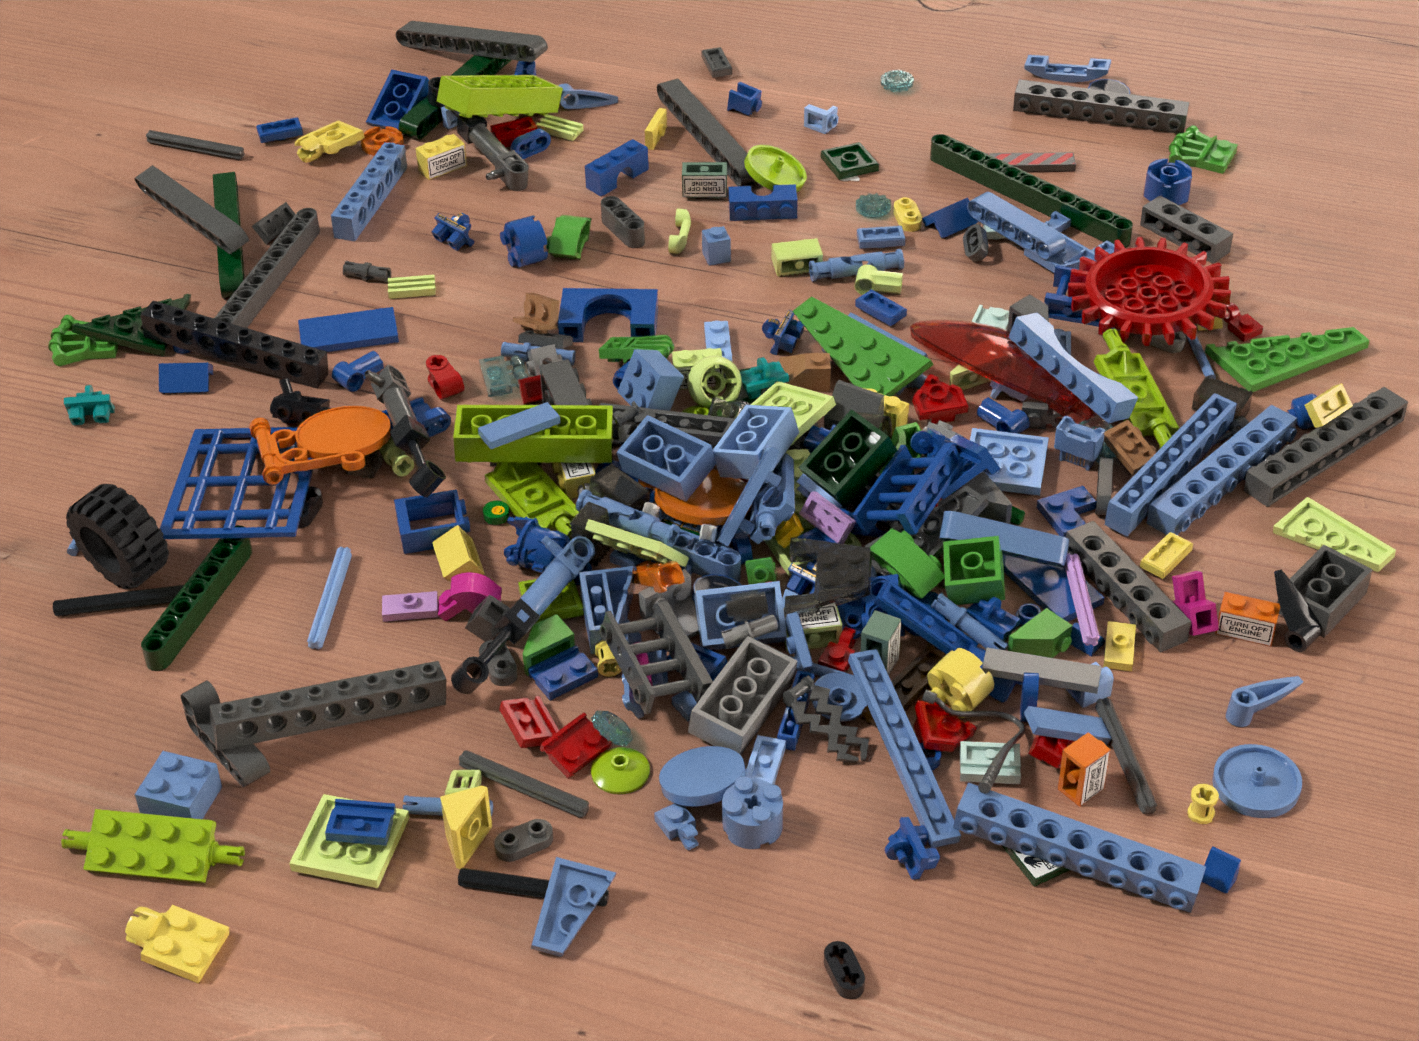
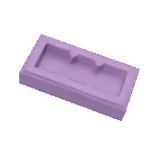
(827, 517)
(410, 606)

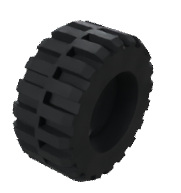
(117, 536)

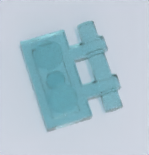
(496, 375)

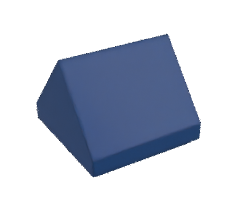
(1078, 643)

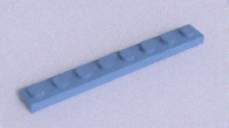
(904, 748)

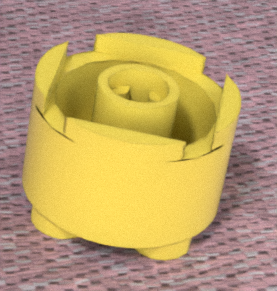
(960, 680)

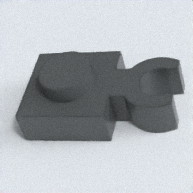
(1040, 415)

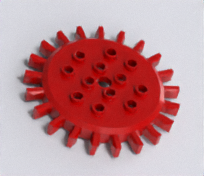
(1120, 283)

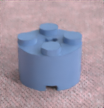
(752, 812)

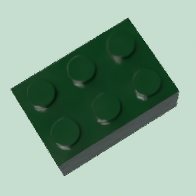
(848, 458)

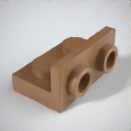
(540, 313)
(1129, 446)

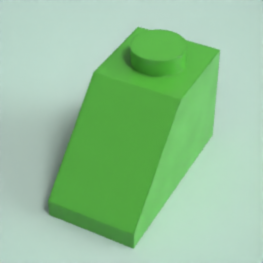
(1042, 636)
(546, 640)

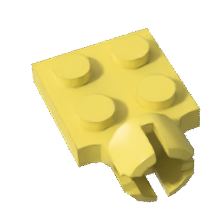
(327, 140)
(176, 940)

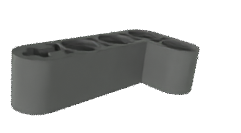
(242, 762)

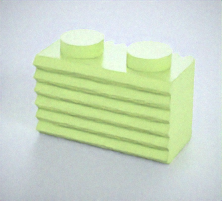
(795, 256)

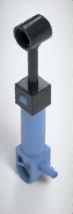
(528, 608)

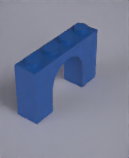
(583, 304)

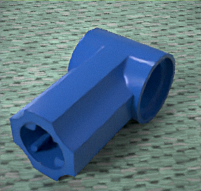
(352, 375)
(1003, 418)

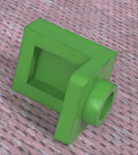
(761, 570)

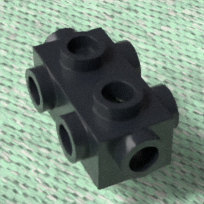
(293, 406)

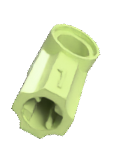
(880, 281)

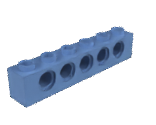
(369, 191)

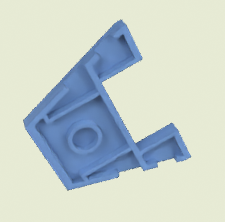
(1073, 251)

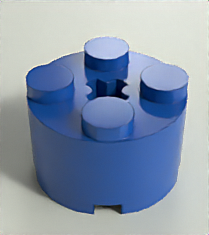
(1168, 181)
(524, 241)

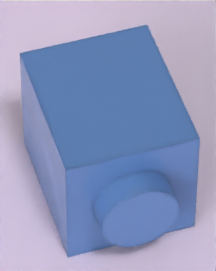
(716, 245)

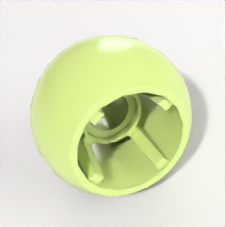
(698, 380)

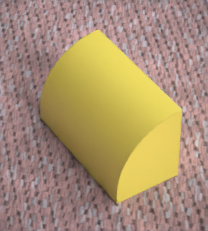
(457, 553)

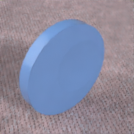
(701, 775)
(1257, 781)

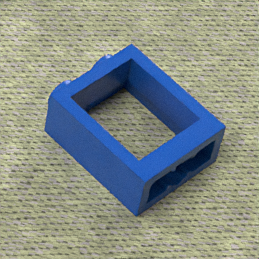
(422, 508)

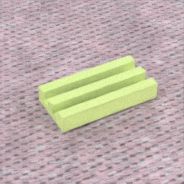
(560, 127)
(411, 286)
(466, 774)

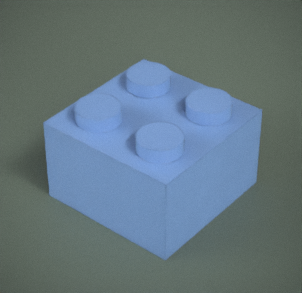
(650, 380)
(179, 787)

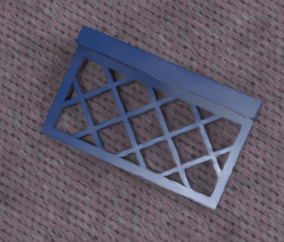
(975, 460)

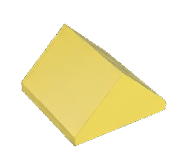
(466, 821)

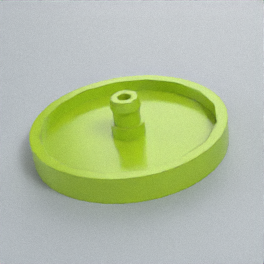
(774, 167)

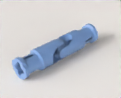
(848, 266)
(632, 519)

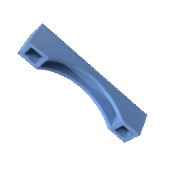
(1104, 396)

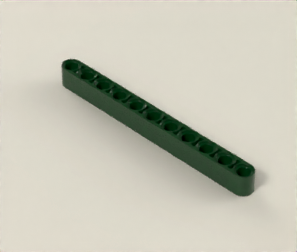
(1030, 190)

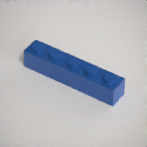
(789, 729)

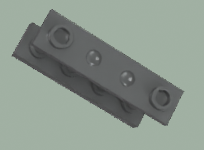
(672, 640)

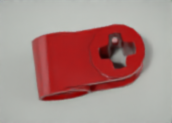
(443, 377)

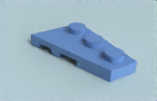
(568, 902)

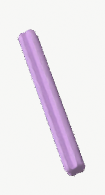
(1081, 600)

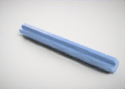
(329, 598)

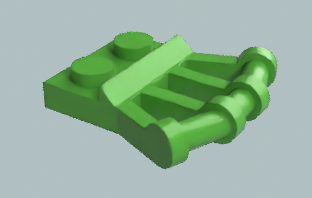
(1202, 151)
(73, 347)
(623, 347)

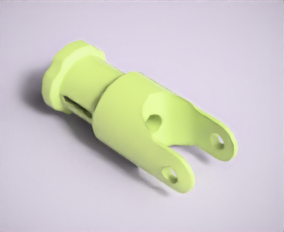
(400, 462)

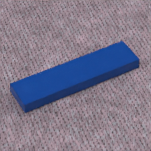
(922, 619)

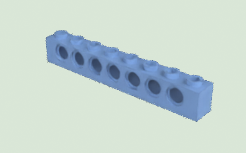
(1170, 464)
(1221, 471)
(1080, 847)

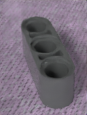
(622, 222)

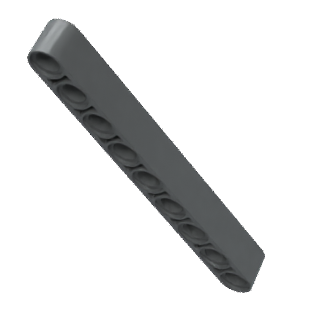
(472, 41)
(705, 129)
(192, 209)
(271, 269)

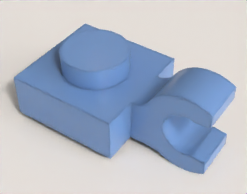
(678, 821)

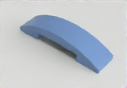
(1040, 66)

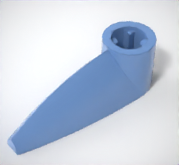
(584, 98)
(1258, 696)

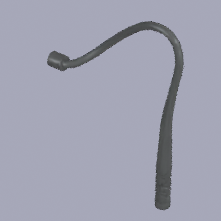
(996, 765)

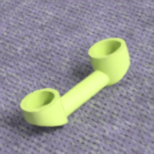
(678, 242)

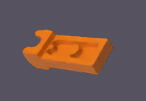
(658, 575)

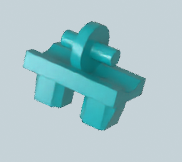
(762, 377)
(89, 404)

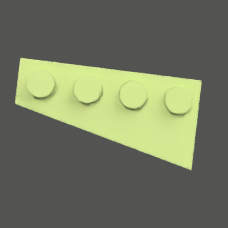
(1318, 526)

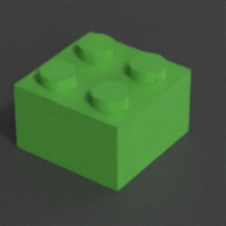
(974, 570)

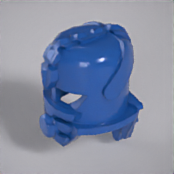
(529, 549)

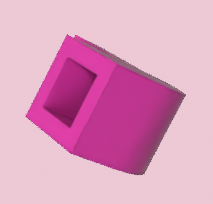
(466, 593)
(1191, 600)

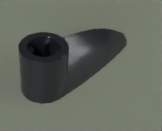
(1297, 614)

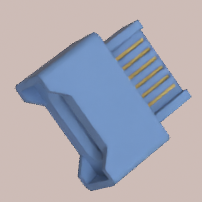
(1078, 443)

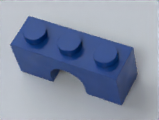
(603, 172)
(749, 206)

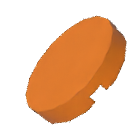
(375, 138)

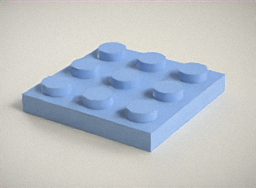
(1019, 459)

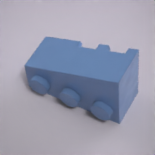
(604, 592)

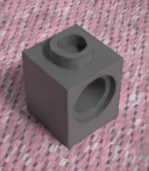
(485, 617)

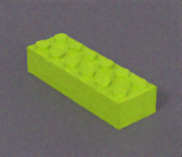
(499, 95)
(581, 436)

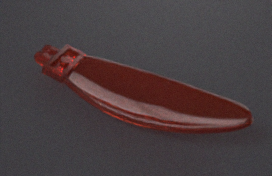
(995, 356)

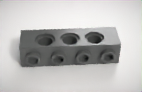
(1184, 226)

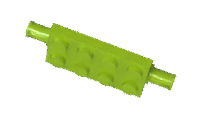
(1150, 411)
(532, 495)
(151, 846)

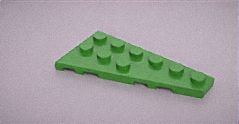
(859, 351)
(1282, 357)

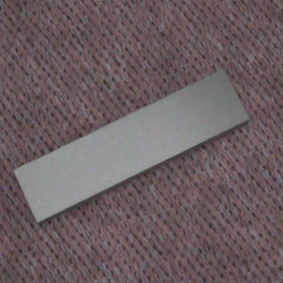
(1051, 671)

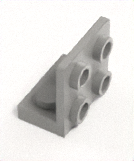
(679, 599)

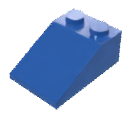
(397, 97)

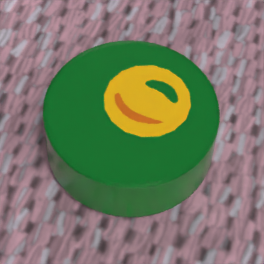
(496, 512)

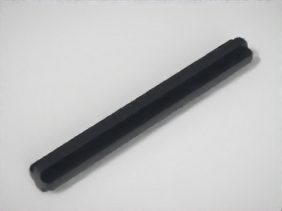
(115, 600)
(509, 883)

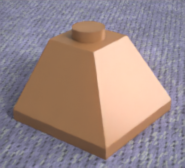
(808, 371)

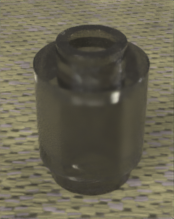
(747, 605)

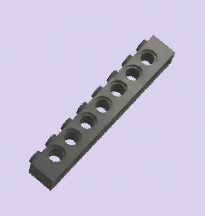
(1101, 106)
(1324, 446)
(327, 705)

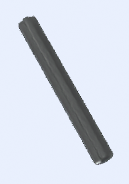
(195, 144)
(1126, 757)
(524, 784)

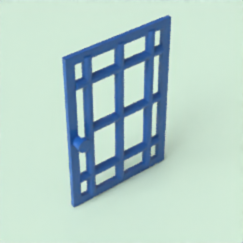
(241, 482)

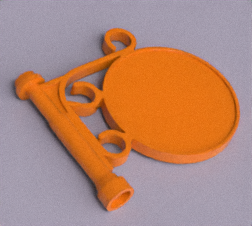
(328, 437)
(709, 502)

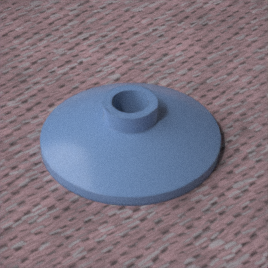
(845, 689)

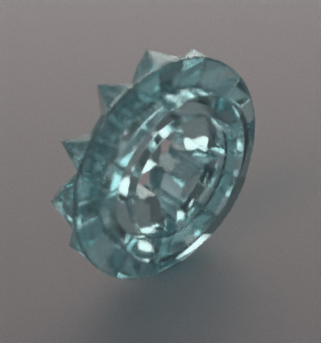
(897, 80)
(865, 206)
(612, 727)

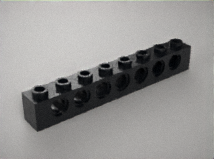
(235, 344)

